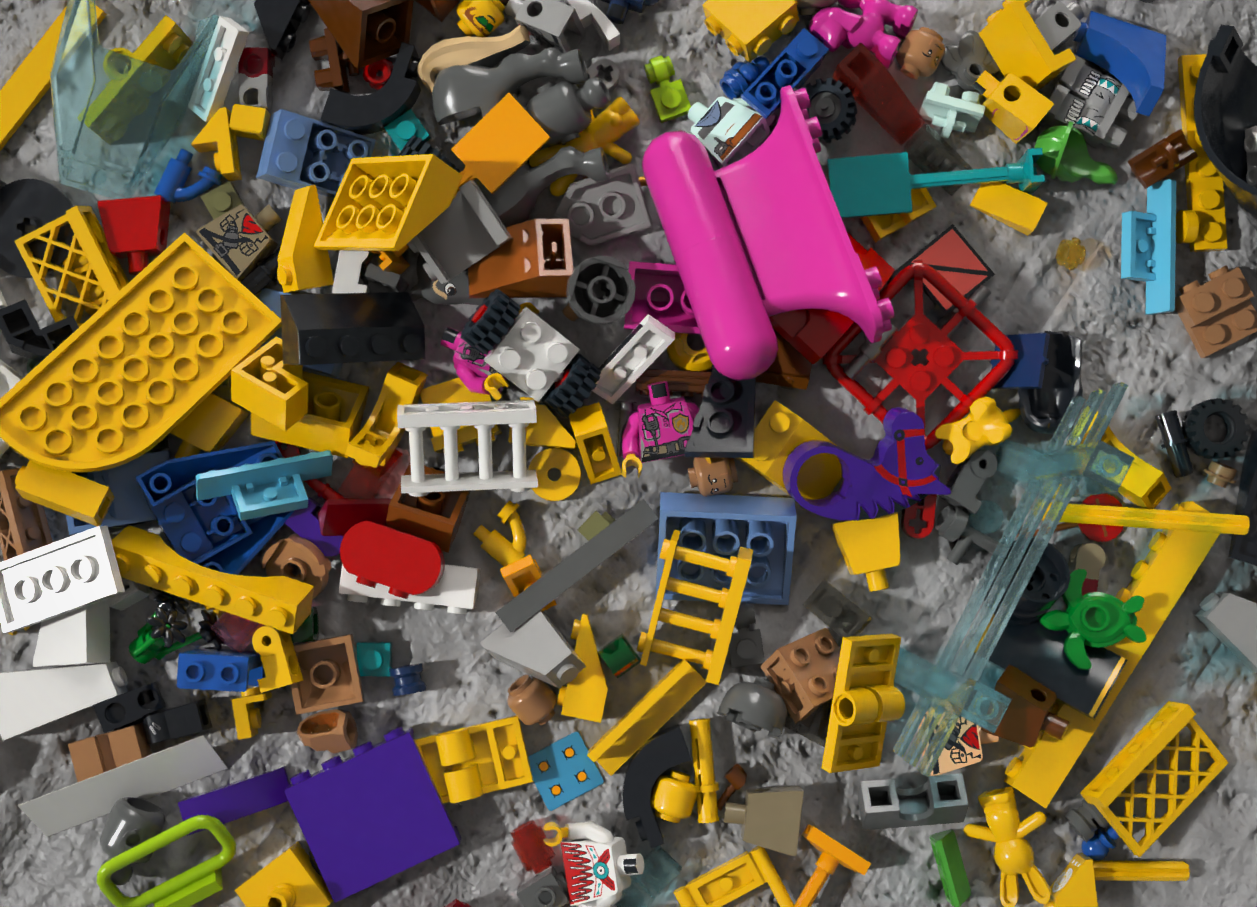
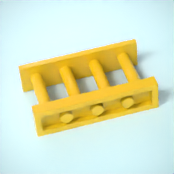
(726, 598)

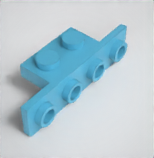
(1150, 247)
(266, 486)

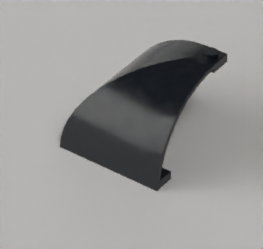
(1223, 111)

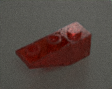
(878, 93)

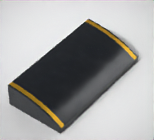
(1042, 657)

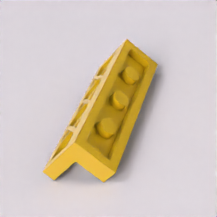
(646, 716)

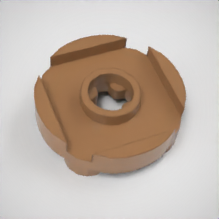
(305, 555)

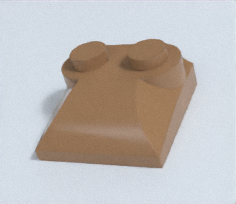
(328, 674)

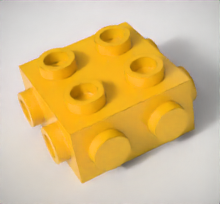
(750, 24)

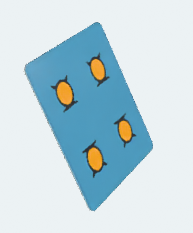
(564, 771)

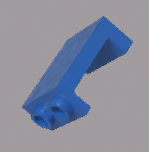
(219, 670)

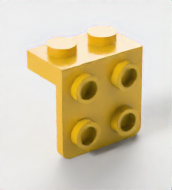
(454, 392)

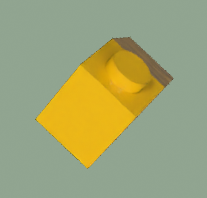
(298, 261)

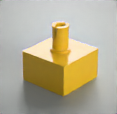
(286, 883)

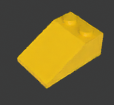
(776, 438)

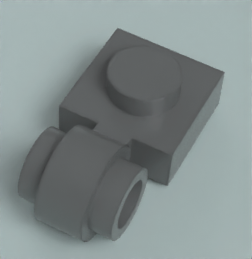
(746, 644)

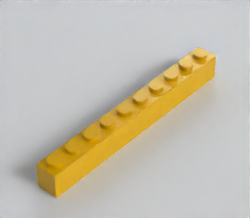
(1160, 581)

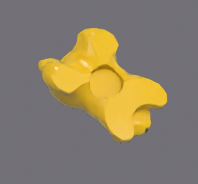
(982, 427)

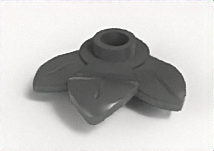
(968, 57)

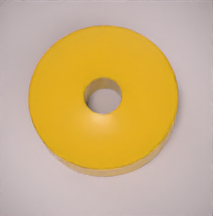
(569, 469)

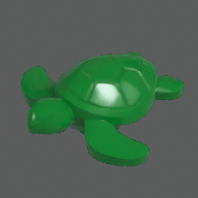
(1093, 620)

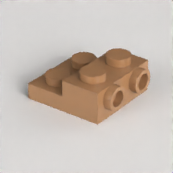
(1217, 310)

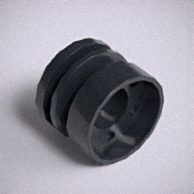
(1044, 588)

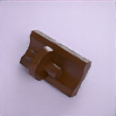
(336, 76)
(1162, 159)

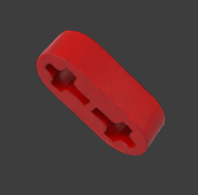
(927, 515)

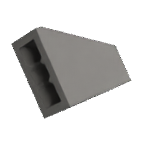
(1233, 623)
(535, 650)

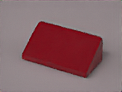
(341, 514)

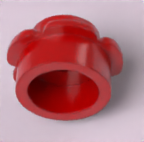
(370, 73)

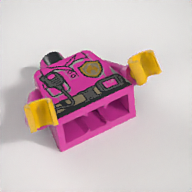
(471, 367)
(658, 428)

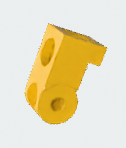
(277, 658)

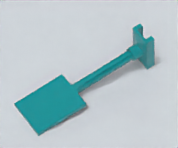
(883, 182)

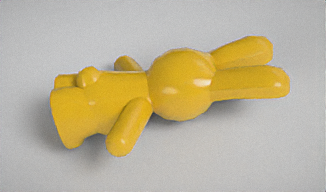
(602, 132)
(1011, 850)

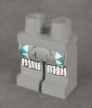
(1091, 103)

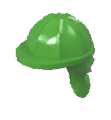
(1068, 159)

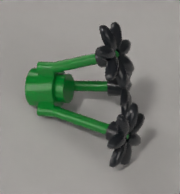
(151, 642)

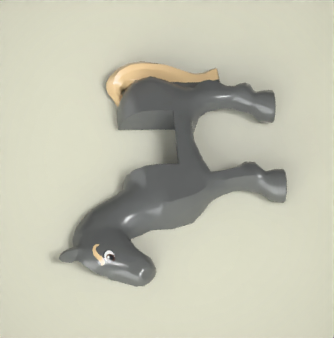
(471, 87)

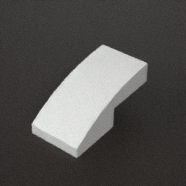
(590, 14)

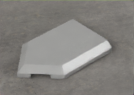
(605, 208)

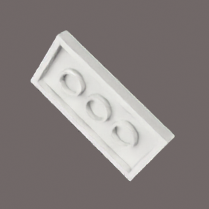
(58, 579)

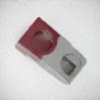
(256, 77)

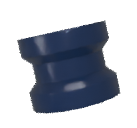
(407, 679)

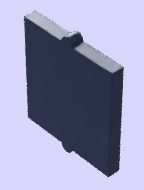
(1030, 366)

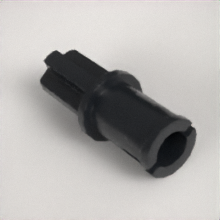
(262, 274)
(1175, 443)

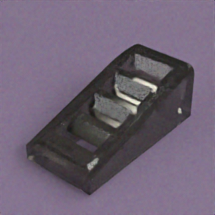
(946, 151)

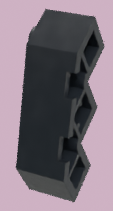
(25, 335)

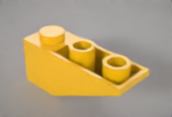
(586, 693)

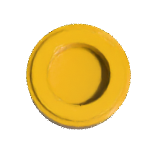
(1187, 226)

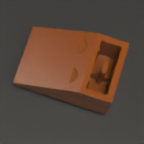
(529, 264)

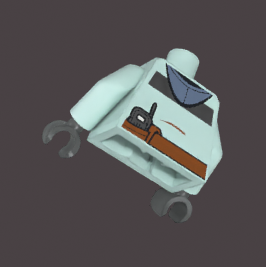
(729, 129)

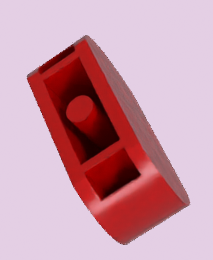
(391, 558)

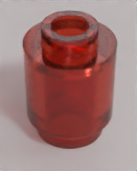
(531, 848)

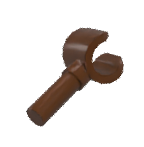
(737, 778)

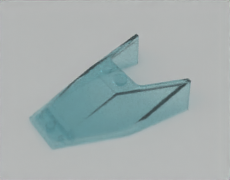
(113, 108)

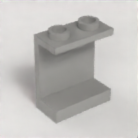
(460, 235)

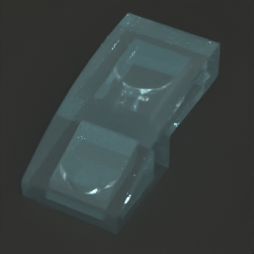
(657, 874)

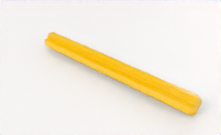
(1155, 519)

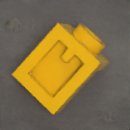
(246, 716)

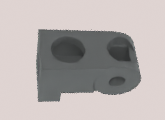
(968, 480)

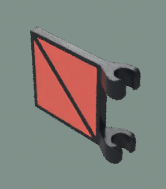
(956, 263)

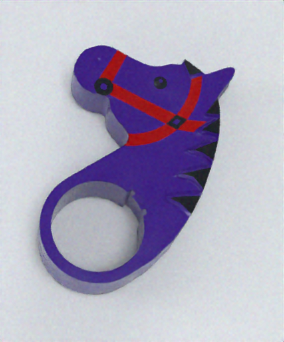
(872, 488)

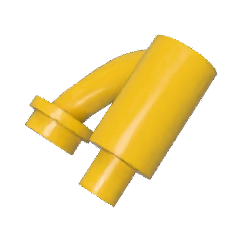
(497, 545)

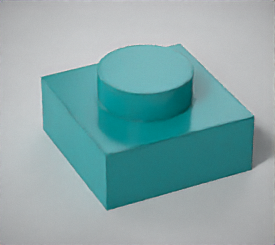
(404, 128)
(374, 658)

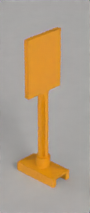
(490, 154)
(832, 855)

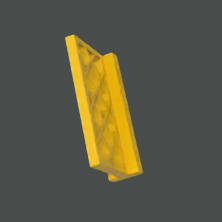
(95, 248)
(1143, 752)

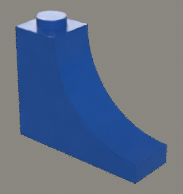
(1128, 53)

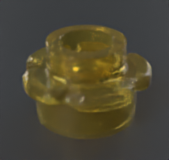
(1070, 253)

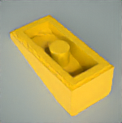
(1009, 206)

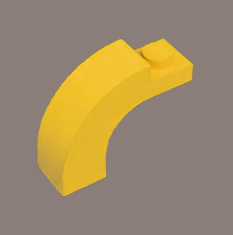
(381, 433)
(1143, 482)

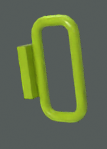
(182, 889)

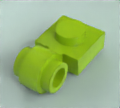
(670, 97)

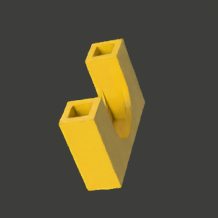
(64, 492)

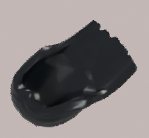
(1045, 407)

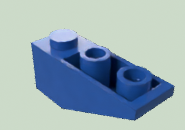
(790, 68)

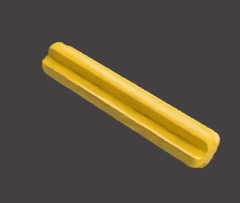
(1141, 870)

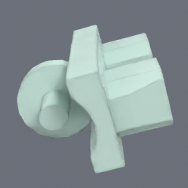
(952, 112)

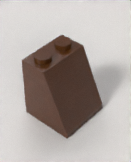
(367, 28)

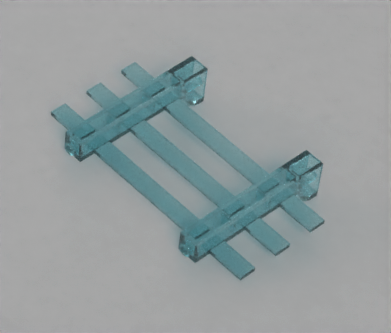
(1050, 475)

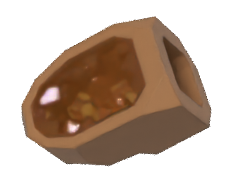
(329, 730)

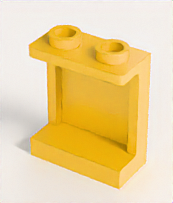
(1020, 46)

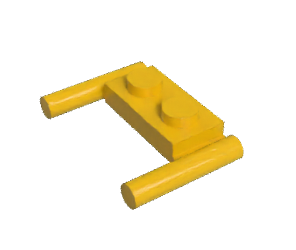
(734, 880)

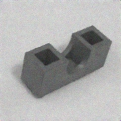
(936, 802)

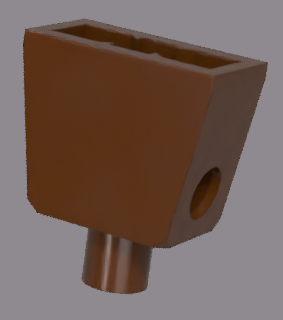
(1029, 710)

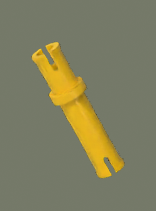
(704, 770)

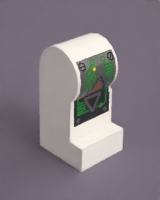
(351, 271)

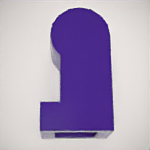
(306, 525)

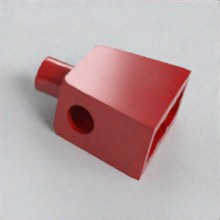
(135, 228)

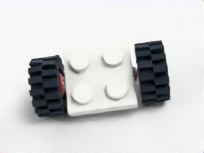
(531, 353)

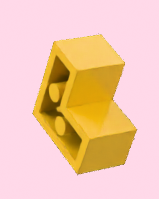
(270, 387)

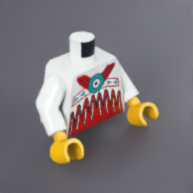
(594, 863)

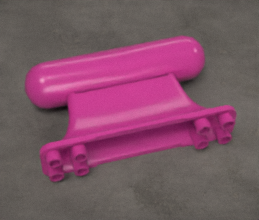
(759, 239)

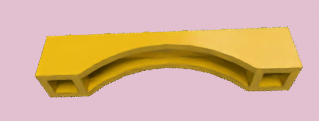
(265, 600)

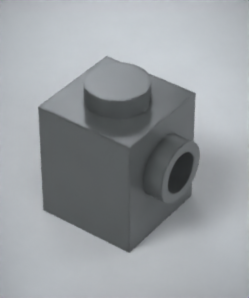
(545, 890)

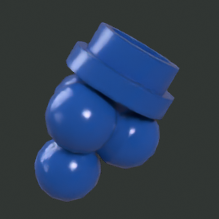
(741, 76)

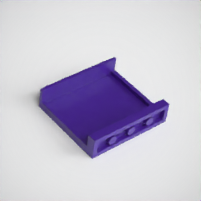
(371, 814)

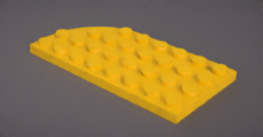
(136, 364)

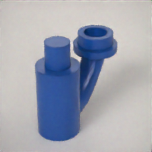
(176, 175)

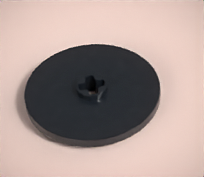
(25, 204)

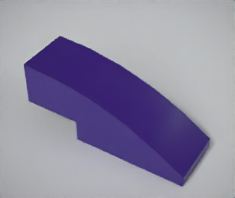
(238, 798)

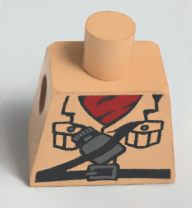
(962, 746)

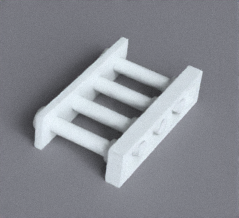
(449, 419)

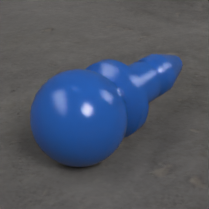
(1098, 846)

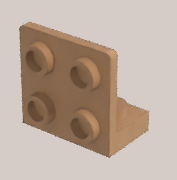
(804, 672)

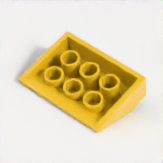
(387, 202)

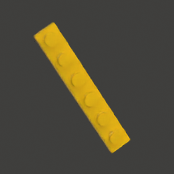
(1202, 180)

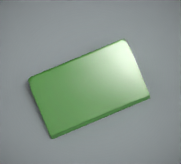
(950, 867)

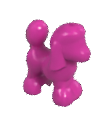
(839, 27)

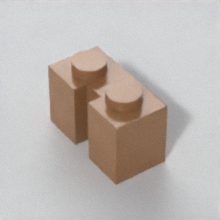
(108, 751)

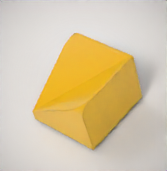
(249, 121)

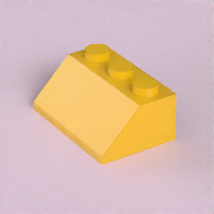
(331, 418)

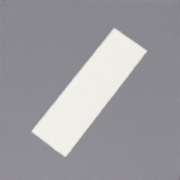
(137, 779)

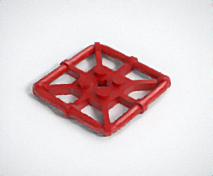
(942, 354)

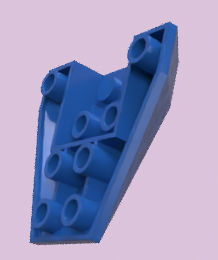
(209, 528)

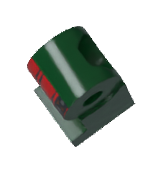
(619, 656)

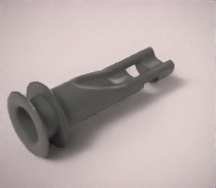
(626, 410)

